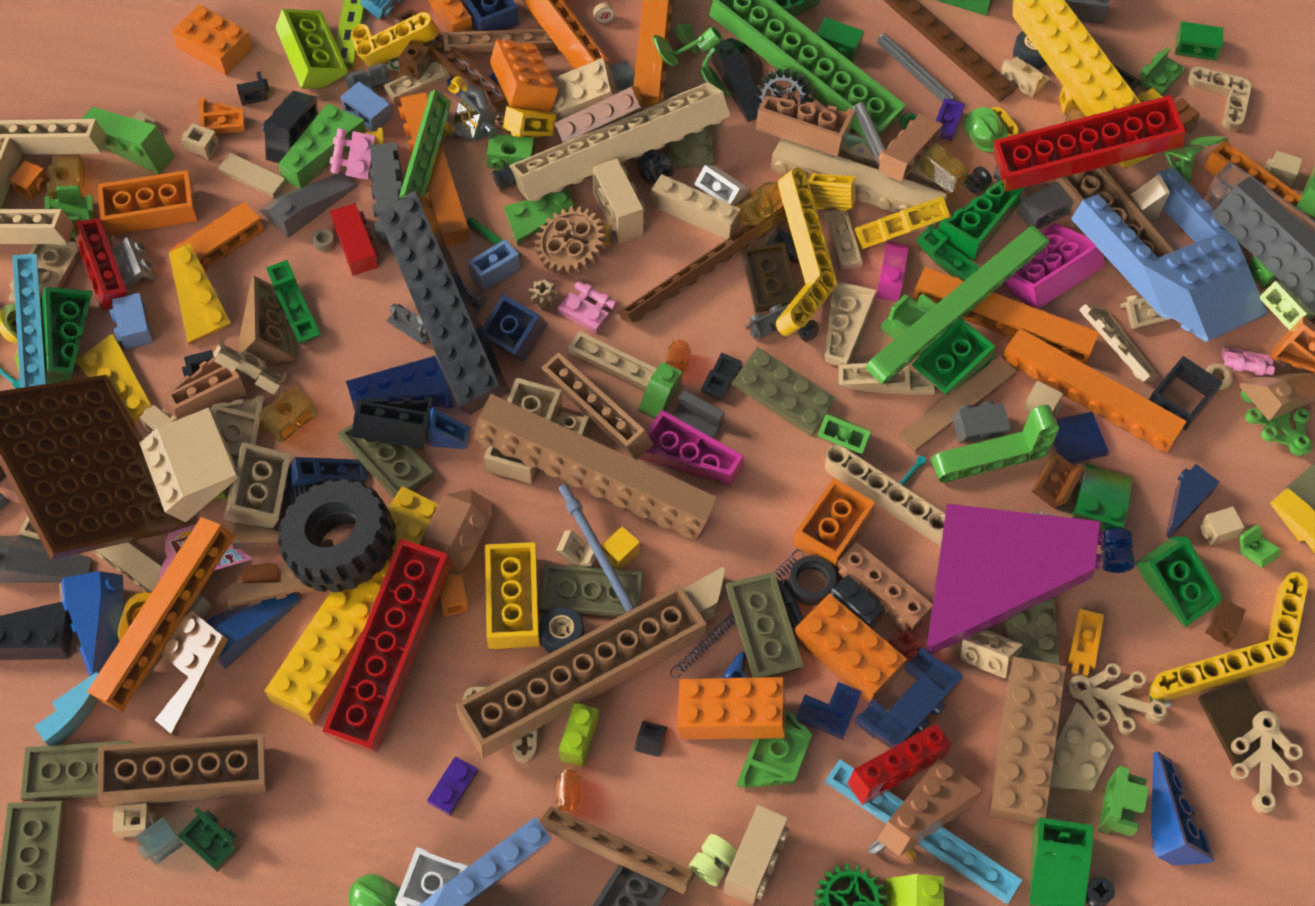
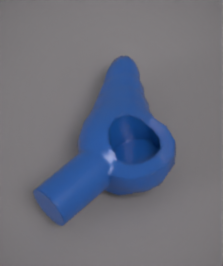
(736, 668)

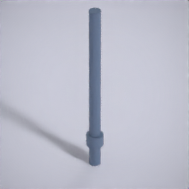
(575, 508)

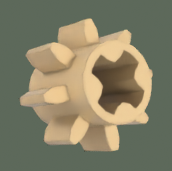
(543, 293)

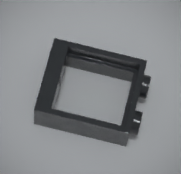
(1196, 378)

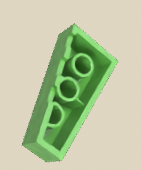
(133, 140)
(316, 145)

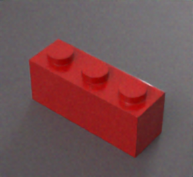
(355, 239)

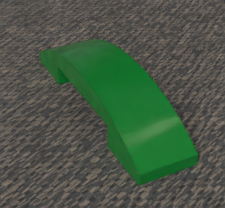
(944, 255)
(292, 302)

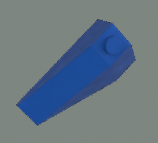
(249, 624)
(1172, 823)

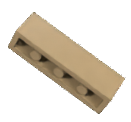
(695, 207)

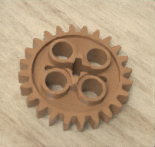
(571, 241)

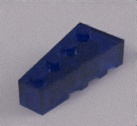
(411, 380)

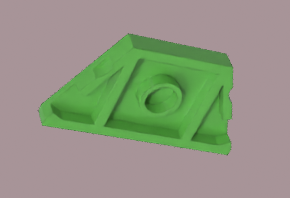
(776, 759)

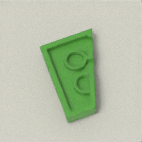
(527, 215)

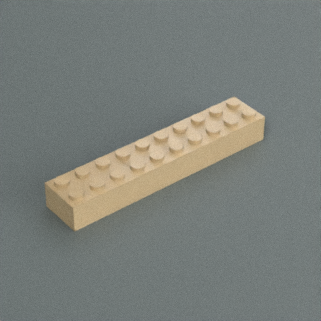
(621, 140)

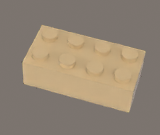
(537, 399)

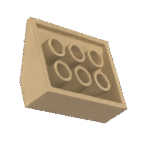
(189, 463)

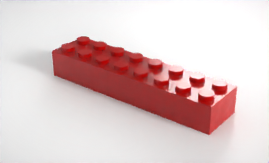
(1089, 143)
(388, 646)

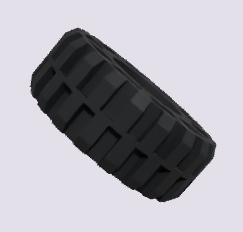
(351, 560)

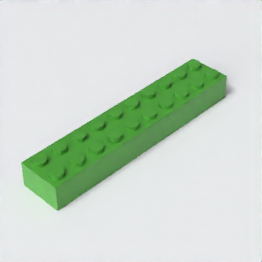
(792, 45)

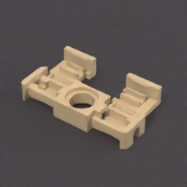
(249, 365)

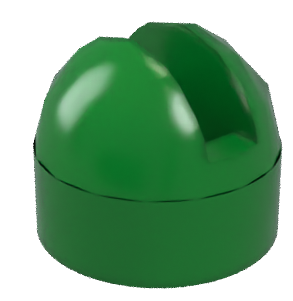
(911, 116)

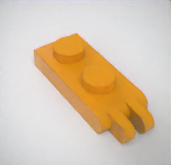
(1085, 641)

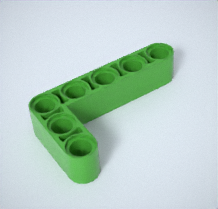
(1000, 452)

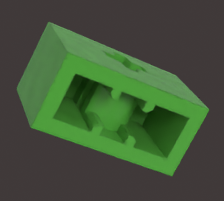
(844, 433)

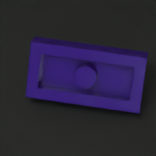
(949, 116)
(452, 786)

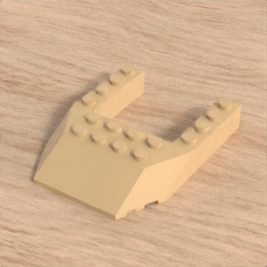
(41, 137)

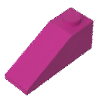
(892, 271)

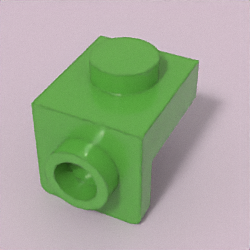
(1260, 273)
(1258, 548)

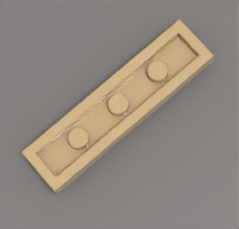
(611, 360)

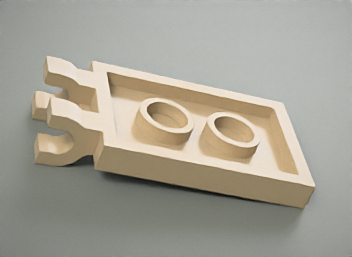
(54, 264)

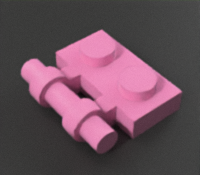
(359, 154)
(583, 312)
(1248, 361)

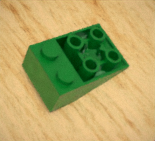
(1060, 863)

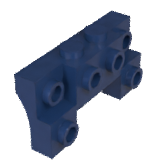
(916, 706)

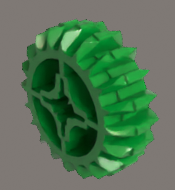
(855, 878)

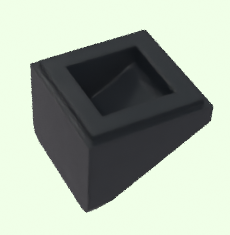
(650, 738)

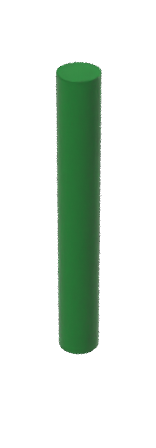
(489, 235)

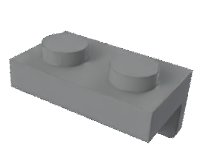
(133, 262)

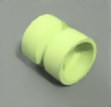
(711, 862)

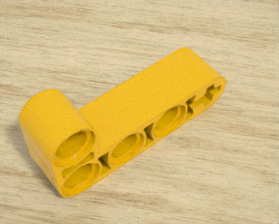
(392, 41)

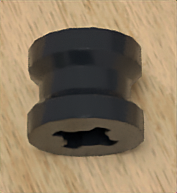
(504, 178)
(978, 180)
(1094, 896)

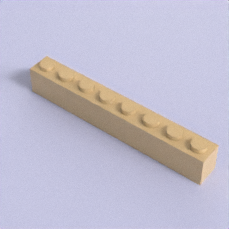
(871, 184)

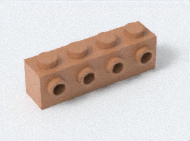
(909, 147)
(899, 599)

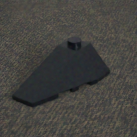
(740, 73)

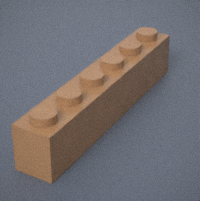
(597, 406)

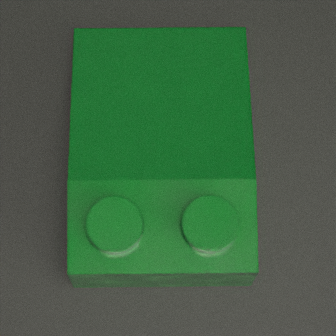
(955, 357)
(1103, 497)
(1180, 579)

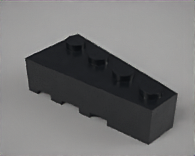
(36, 633)

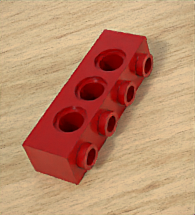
(99, 262)
(898, 764)

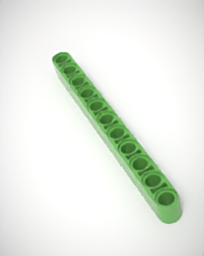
(956, 305)

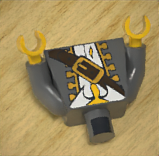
(474, 113)

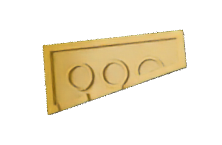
(197, 299)
(110, 360)

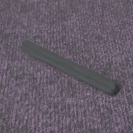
(914, 68)

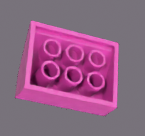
(1056, 268)

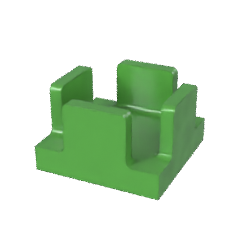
(72, 204)
(905, 313)
(1121, 800)

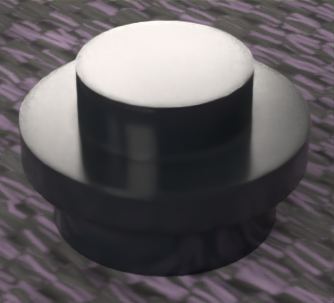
(809, 331)

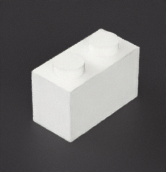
(721, 185)

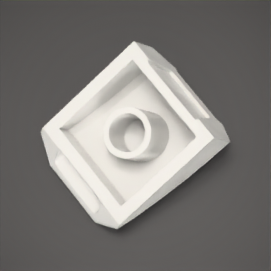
(426, 876)

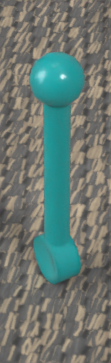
(16, 383)
(920, 461)

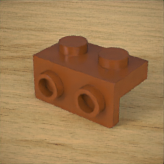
(1058, 481)

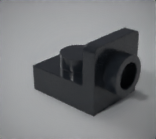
(253, 91)
(193, 361)

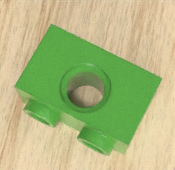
(508, 150)

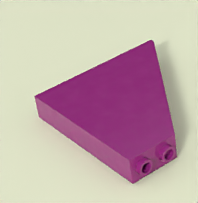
(1003, 564)

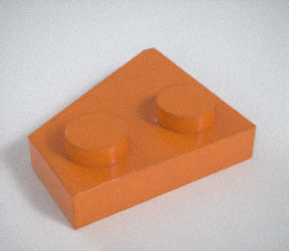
(221, 117)

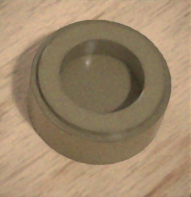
(323, 240)

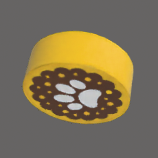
(609, 234)

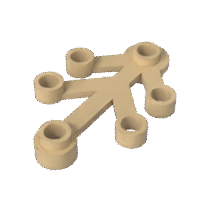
(1113, 698)
(1267, 758)

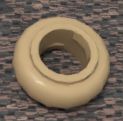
(1223, 371)

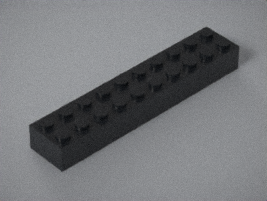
(442, 302)

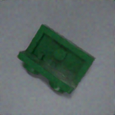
(209, 839)

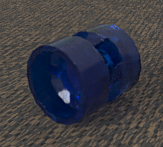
(1117, 551)

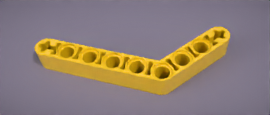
(811, 251)
(1242, 657)

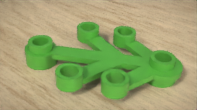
(1296, 439)

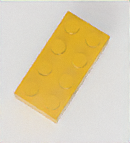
(511, 595)

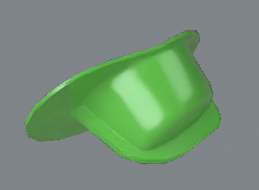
(984, 127)
(373, 891)

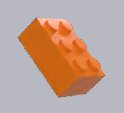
(212, 39)
(834, 522)

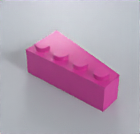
(691, 451)

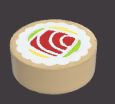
(603, 13)

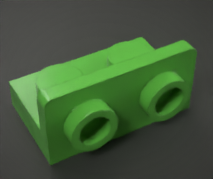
(1160, 73)

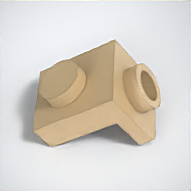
(575, 550)

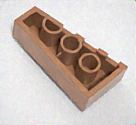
(805, 124)
(931, 804)

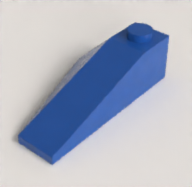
(96, 610)

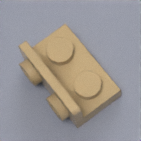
(1024, 76)
(1141, 312)
(990, 652)

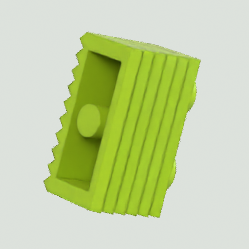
(578, 734)

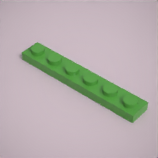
(426, 144)

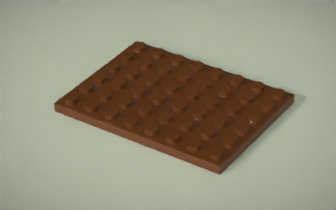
(79, 466)

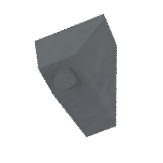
(299, 207)
(28, 562)

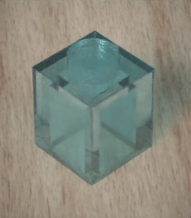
(623, 76)
(158, 841)

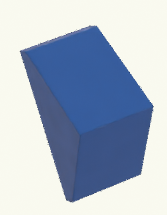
(446, 431)

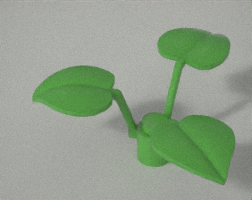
(705, 42)
(1187, 154)

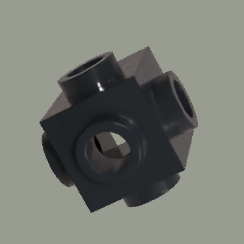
(654, 164)

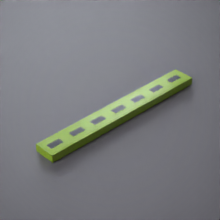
(351, 16)

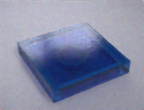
(1079, 438)

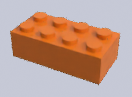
(523, 76)
(147, 203)
(849, 648)
(732, 708)

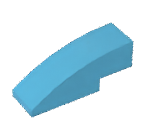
(70, 714)

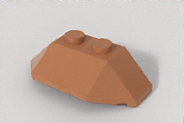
(458, 526)

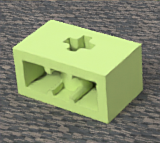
(1285, 304)

